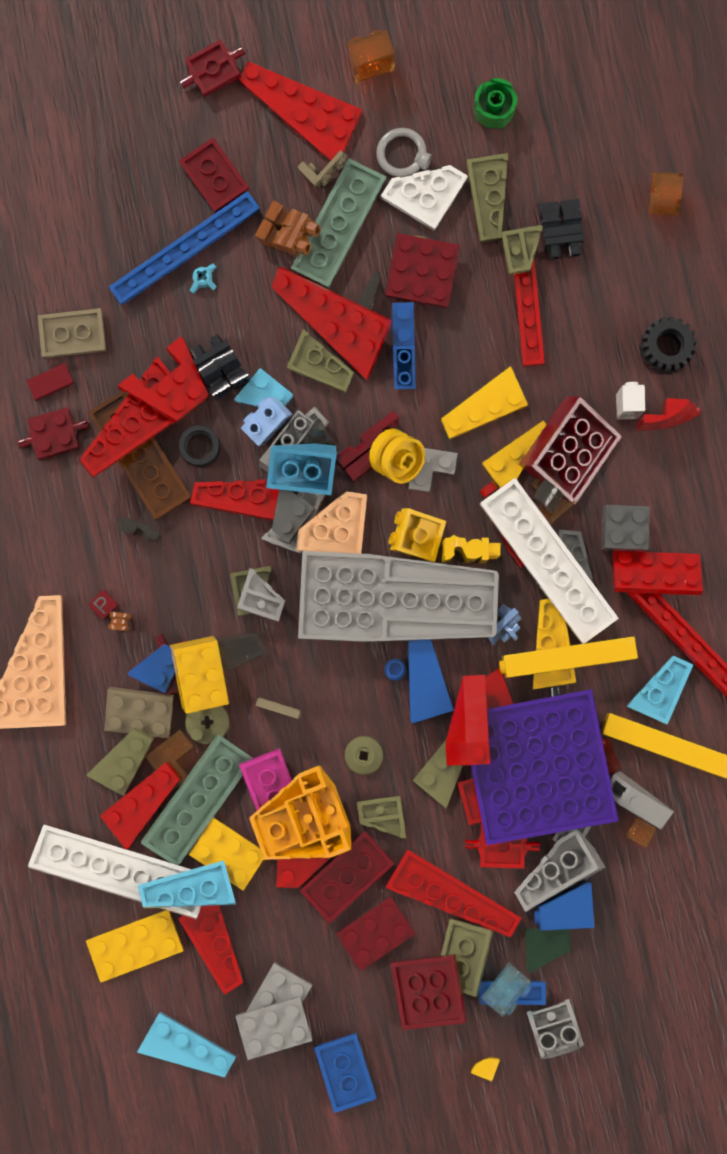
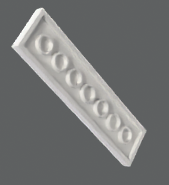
(548, 561)
(101, 865)

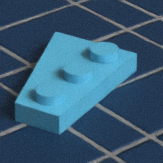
(662, 692)

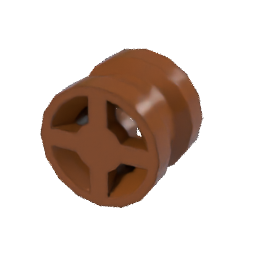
(119, 621)

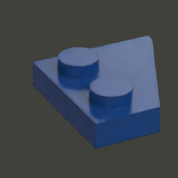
(156, 669)

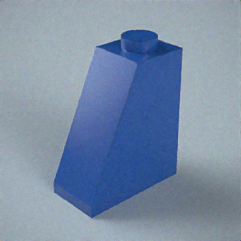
(567, 910)

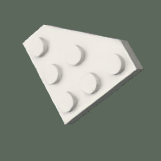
(425, 194)

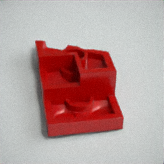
(673, 414)

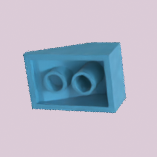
(302, 468)

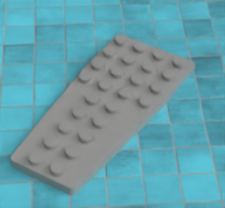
(393, 599)

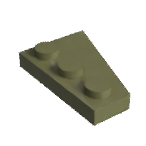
(122, 762)

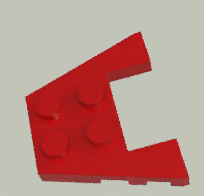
(175, 393)

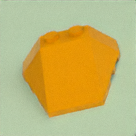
(303, 820)

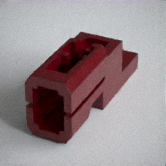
(356, 460)

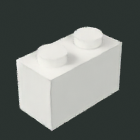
(630, 401)

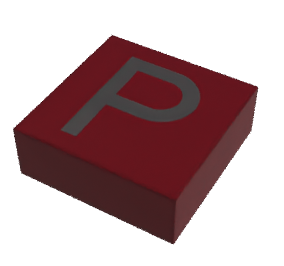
(103, 604)

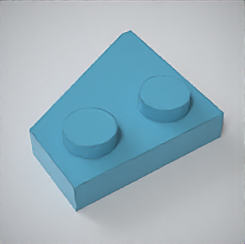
(263, 386)

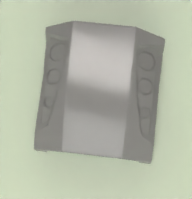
(555, 1030)

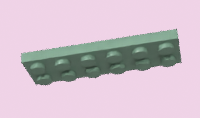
(340, 222)
(196, 801)

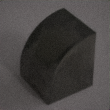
(548, 496)

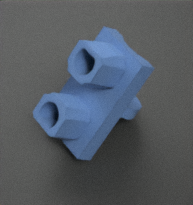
(507, 625)

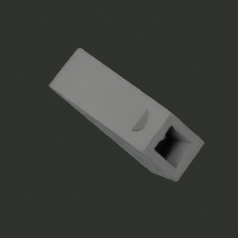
(291, 434)
(639, 801)

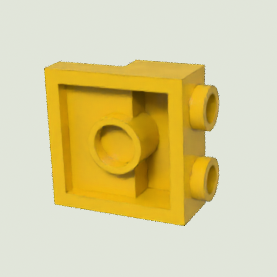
(417, 534)

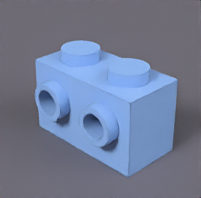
(266, 420)

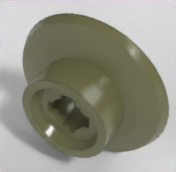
(366, 744)

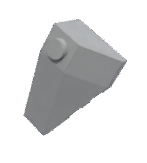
(563, 867)

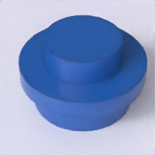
(395, 669)

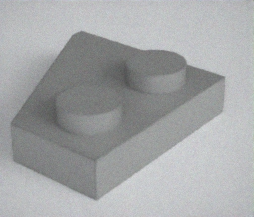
(259, 598)

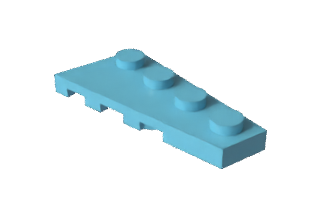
(196, 887)
(185, 1047)

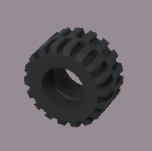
(679, 333)

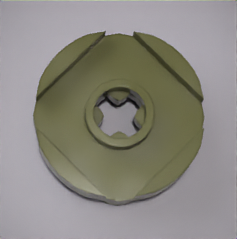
(199, 732)

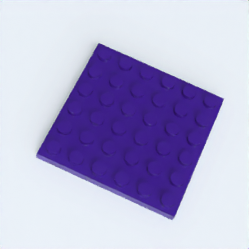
(544, 769)

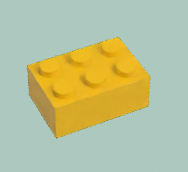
(199, 674)

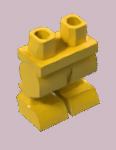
(471, 551)

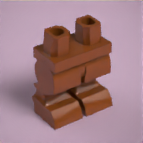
(293, 232)

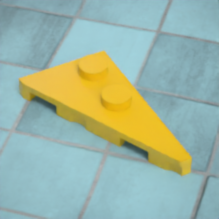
(505, 464)

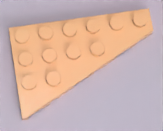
(35, 676)

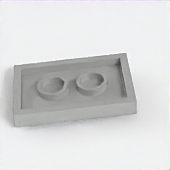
(279, 986)
(273, 1027)

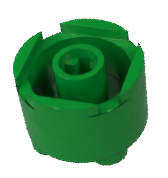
(486, 111)

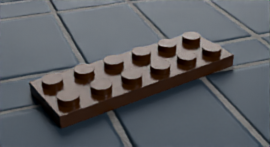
(146, 467)

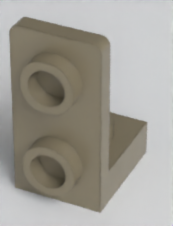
(323, 178)

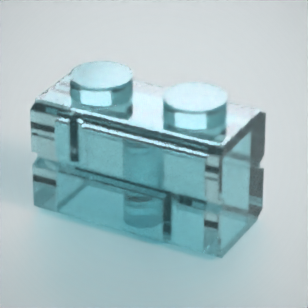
(506, 990)

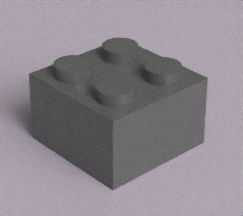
(625, 528)

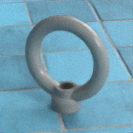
(421, 160)

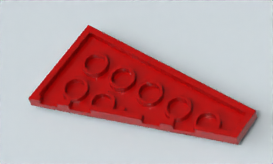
(310, 113)
(345, 325)
(128, 428)

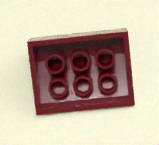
(571, 447)

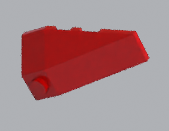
(469, 729)

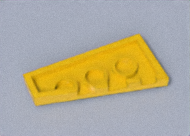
(488, 404)
(551, 634)

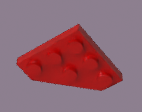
(295, 871)

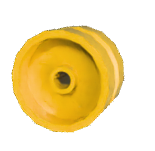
(397, 456)

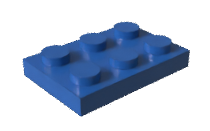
(345, 1072)

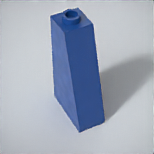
(426, 683)

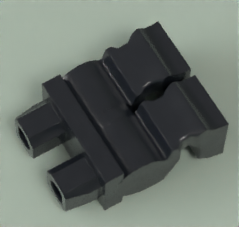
(564, 235)
(218, 360)

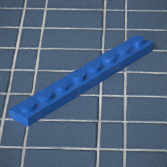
(184, 248)

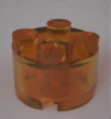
(666, 193)

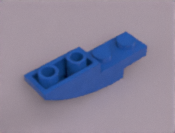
(403, 345)

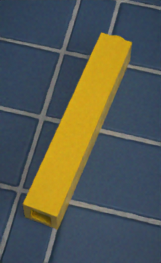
(568, 657)
(665, 745)

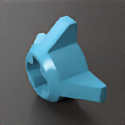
(205, 280)

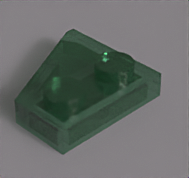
(545, 946)

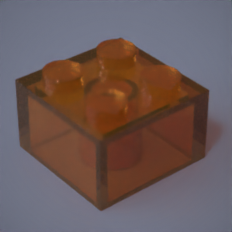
(370, 55)

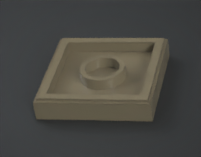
(279, 708)

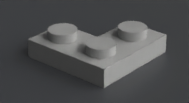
(437, 462)

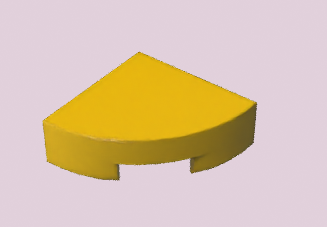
(486, 1068)

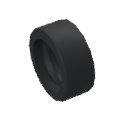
(189, 433)

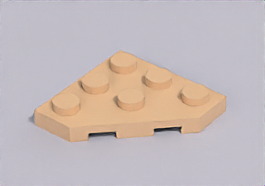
(336, 527)

